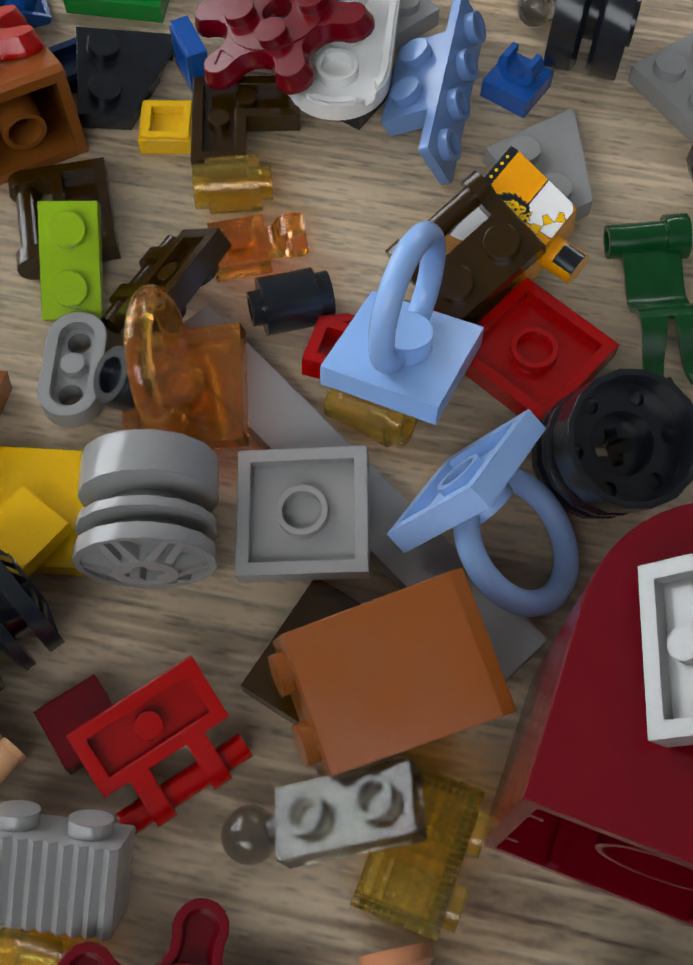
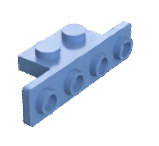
(434, 88)

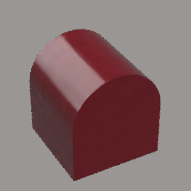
(580, 775)

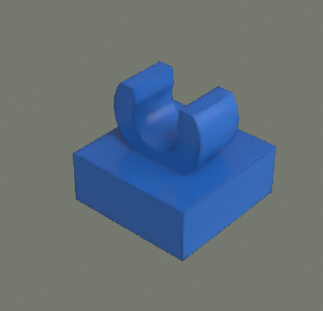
(517, 81)

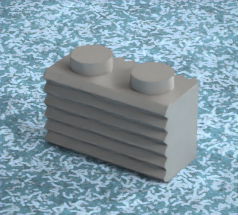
(63, 870)

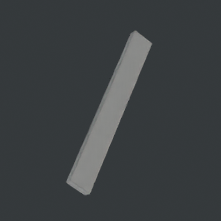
(286, 421)

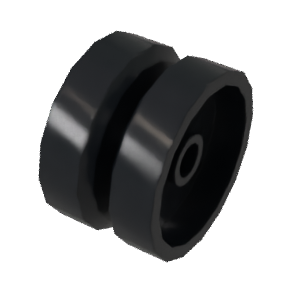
(603, 22)

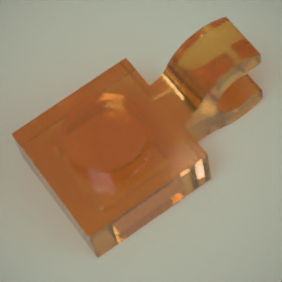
(256, 245)

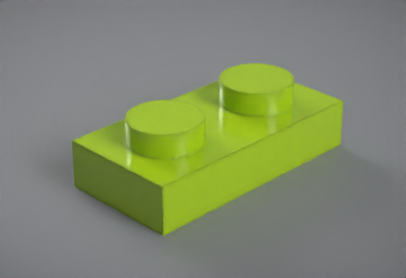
(70, 258)

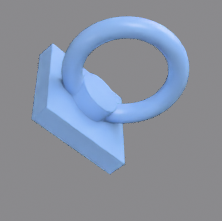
(400, 349)
(470, 491)

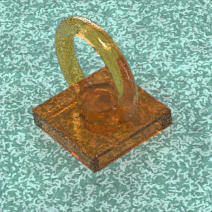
(183, 376)

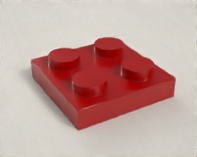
(537, 350)

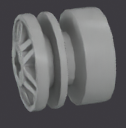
(147, 509)

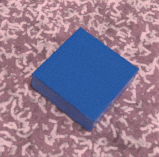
(188, 49)

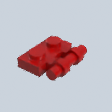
(147, 728)

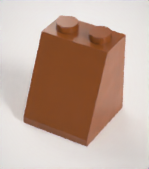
(36, 115)
(390, 675)

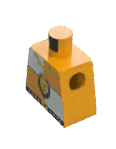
(540, 207)

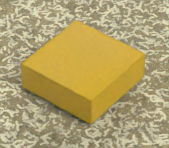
(165, 127)
(30, 529)

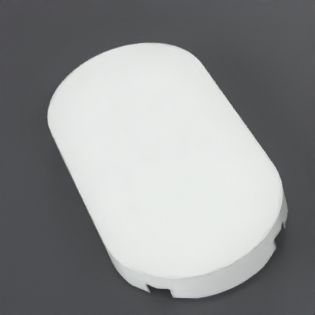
(353, 76)

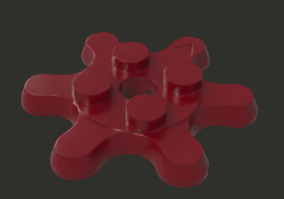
(276, 43)

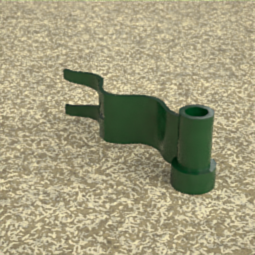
(655, 283)

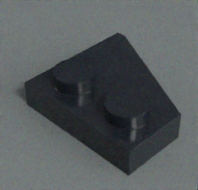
(117, 74)

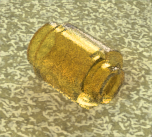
(232, 184)

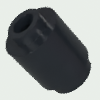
(290, 300)

